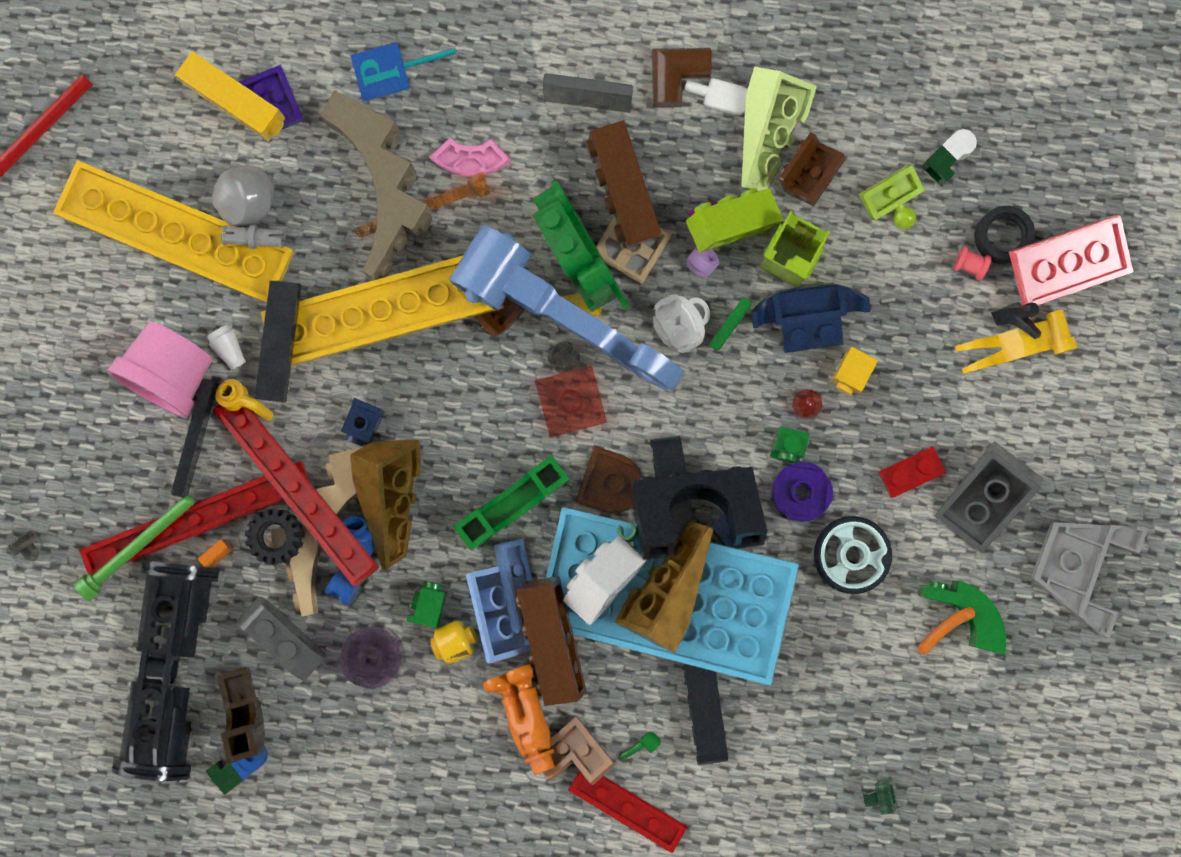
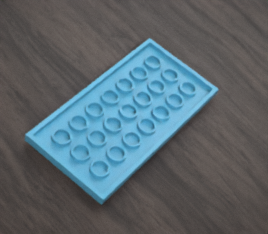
(736, 610)

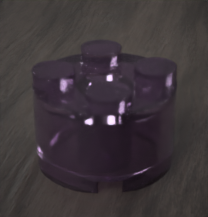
(355, 652)

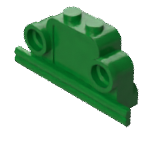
(575, 249)

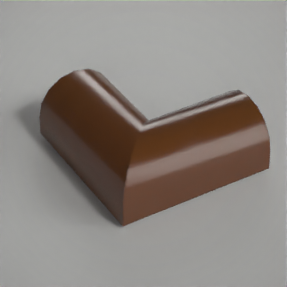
(672, 66)

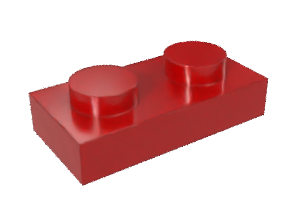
(912, 472)

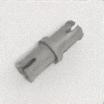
(253, 236)

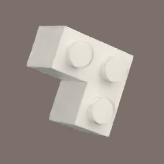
(602, 579)

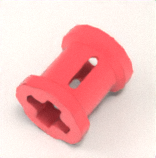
(972, 263)

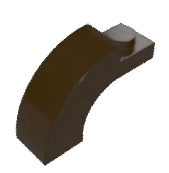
(244, 716)

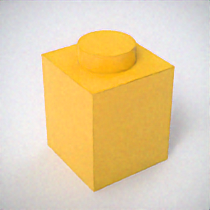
(853, 371)

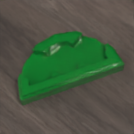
(730, 324)

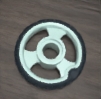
(879, 559)

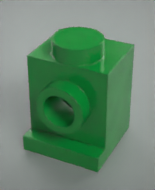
(789, 445)
(428, 605)

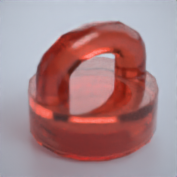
(807, 404)

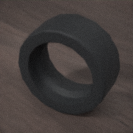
(1010, 212)

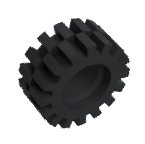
(256, 536)

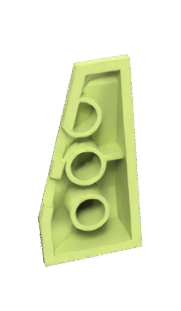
(771, 113)

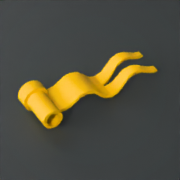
(1019, 344)

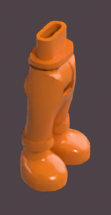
(526, 721)

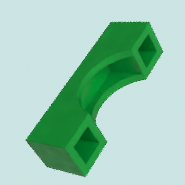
(512, 503)

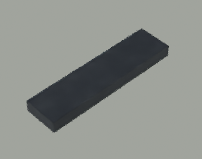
(278, 341)
(194, 438)

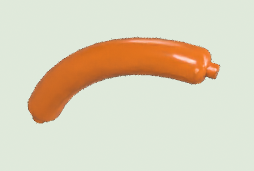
(944, 628)

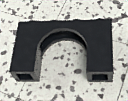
(729, 489)

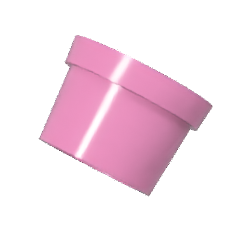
(162, 368)

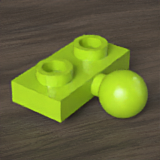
(892, 194)

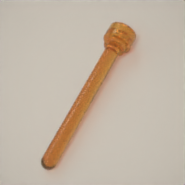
(476, 186)

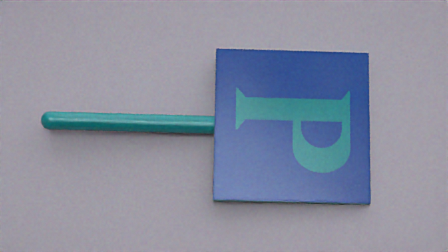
(383, 71)

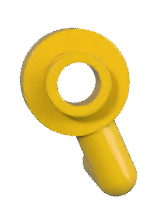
(239, 398)

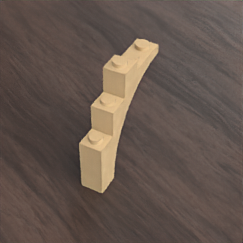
(303, 567)

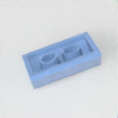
(493, 617)

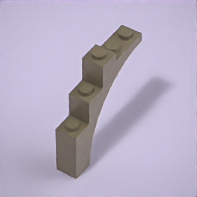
(392, 175)

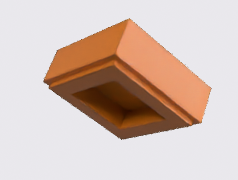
(216, 553)

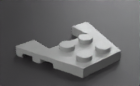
(1072, 562)

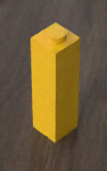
(230, 96)

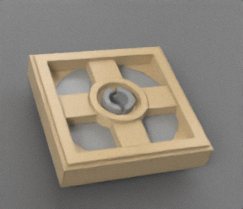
(634, 261)

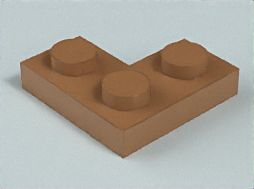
(578, 745)

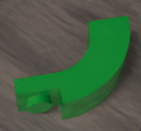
(986, 626)

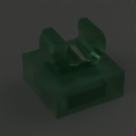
(883, 796)

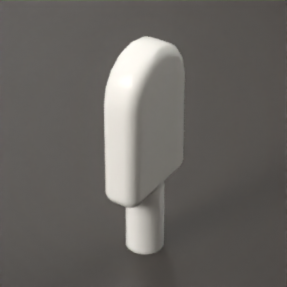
(720, 95)

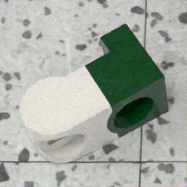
(955, 148)

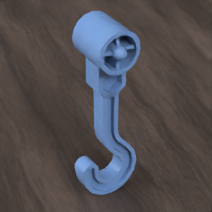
(496, 271)

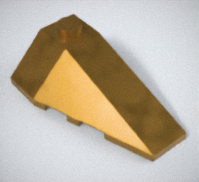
(384, 485)
(667, 599)

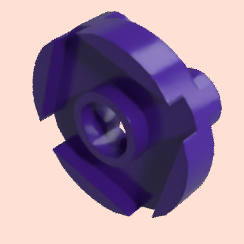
(814, 480)

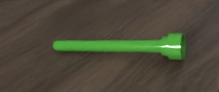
(90, 585)

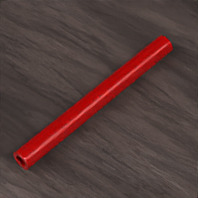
(43, 123)

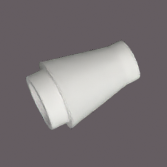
(226, 346)

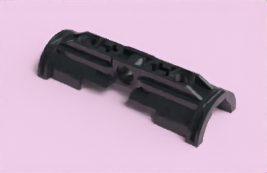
(189, 594)

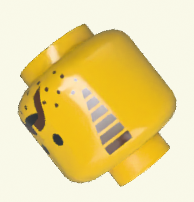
(453, 642)

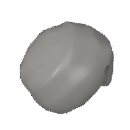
(243, 195)

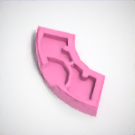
(470, 160)

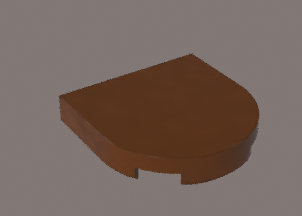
(608, 481)

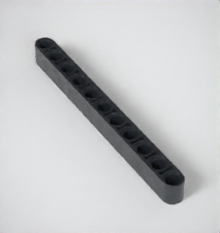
(700, 682)

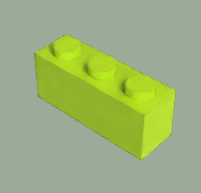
(733, 219)

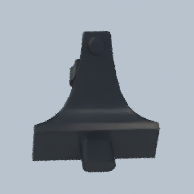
(1019, 316)

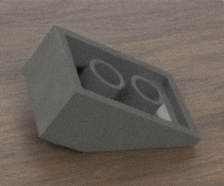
(989, 497)

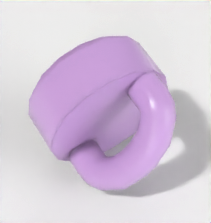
(702, 263)

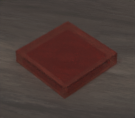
(571, 401)

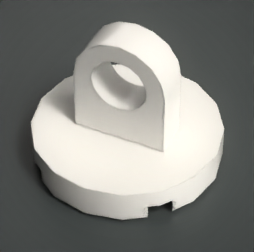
(681, 321)

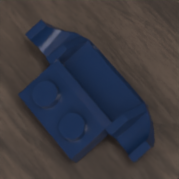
(810, 314)

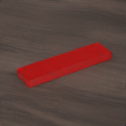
(630, 810)

